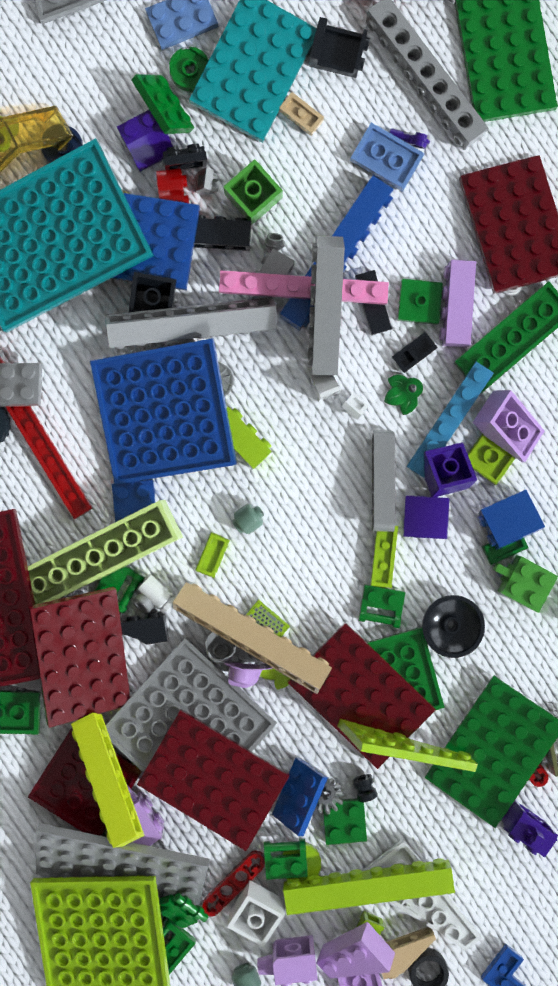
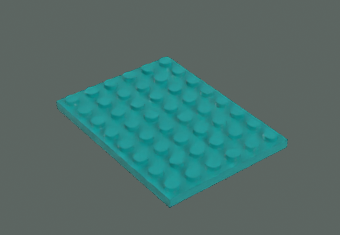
(64, 234)

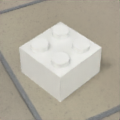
(256, 913)

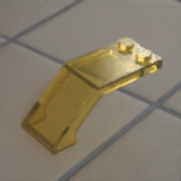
(32, 132)

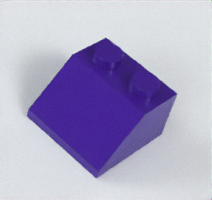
(144, 140)
(448, 470)

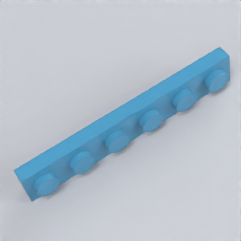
(452, 415)

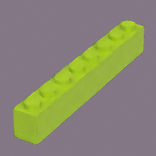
(368, 886)

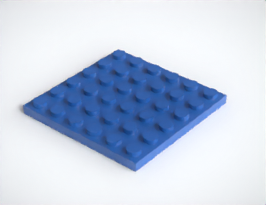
(164, 411)

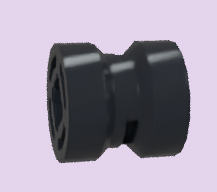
(365, 789)

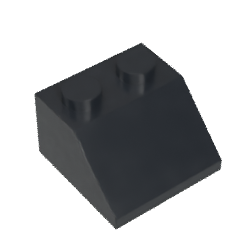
(151, 292)

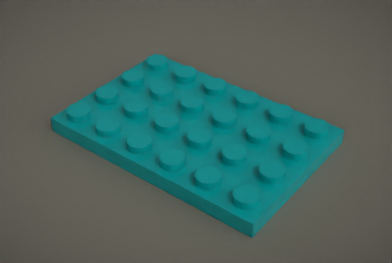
(253, 66)

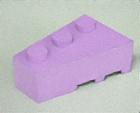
(356, 954)

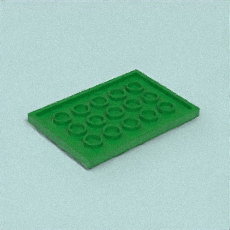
(506, 57)
(507, 740)

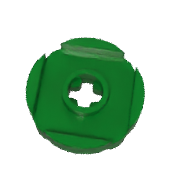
(184, 58)

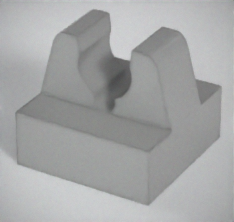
(204, 181)

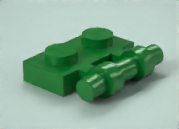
(181, 910)

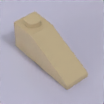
(408, 949)

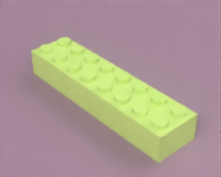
(103, 552)

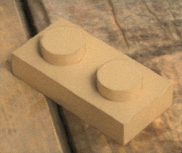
(301, 113)

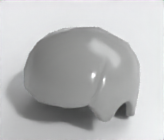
(218, 648)

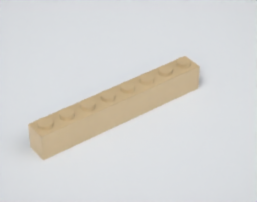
(251, 637)

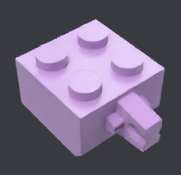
(150, 821)
(291, 961)

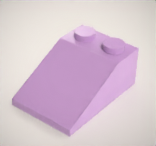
(509, 424)

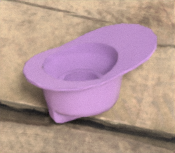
(244, 674)

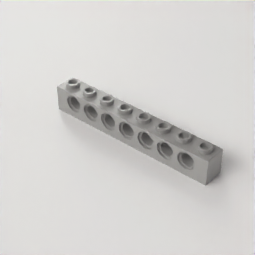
(387, 12)

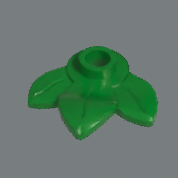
(401, 395)

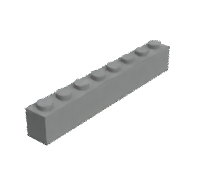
(190, 322)

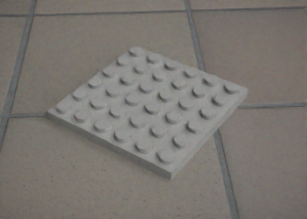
(196, 686)

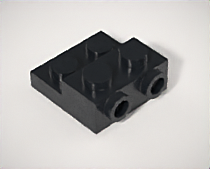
(192, 157)

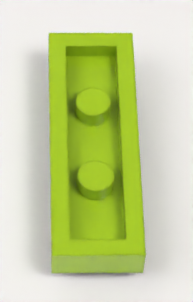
(384, 558)

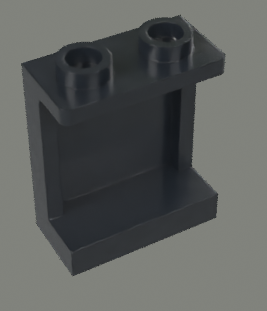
(338, 49)

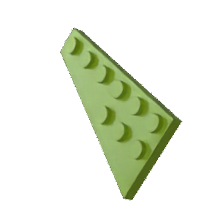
(398, 746)

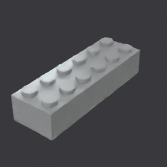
(327, 303)

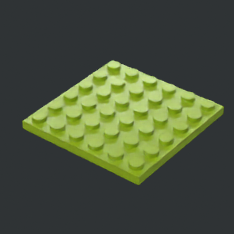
(100, 931)

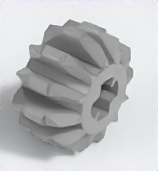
(332, 799)

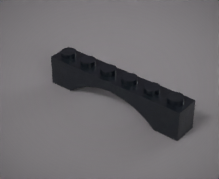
(146, 629)

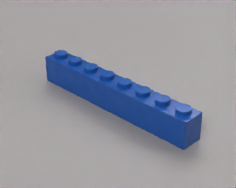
(353, 230)

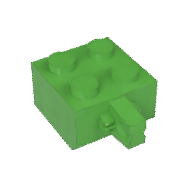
(525, 582)

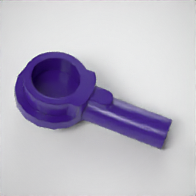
(418, 140)

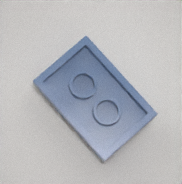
(180, 20)
(387, 156)

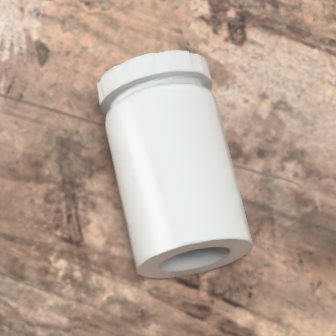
(157, 593)

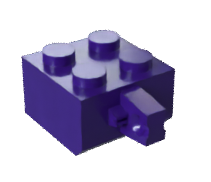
(529, 829)

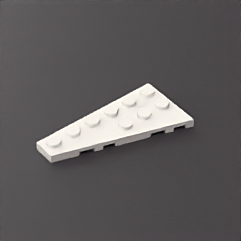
(436, 911)

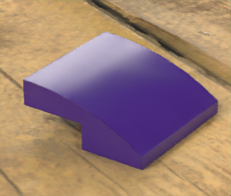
(426, 517)

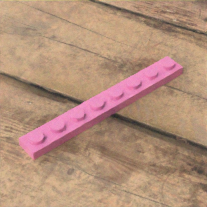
(298, 287)

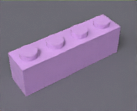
(458, 303)

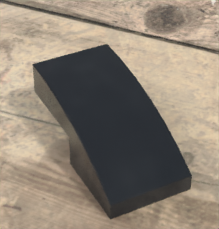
(414, 352)

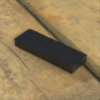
(375, 313)

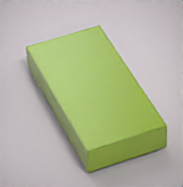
(212, 555)

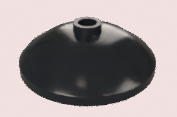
(467, 628)

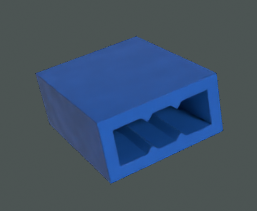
(510, 520)

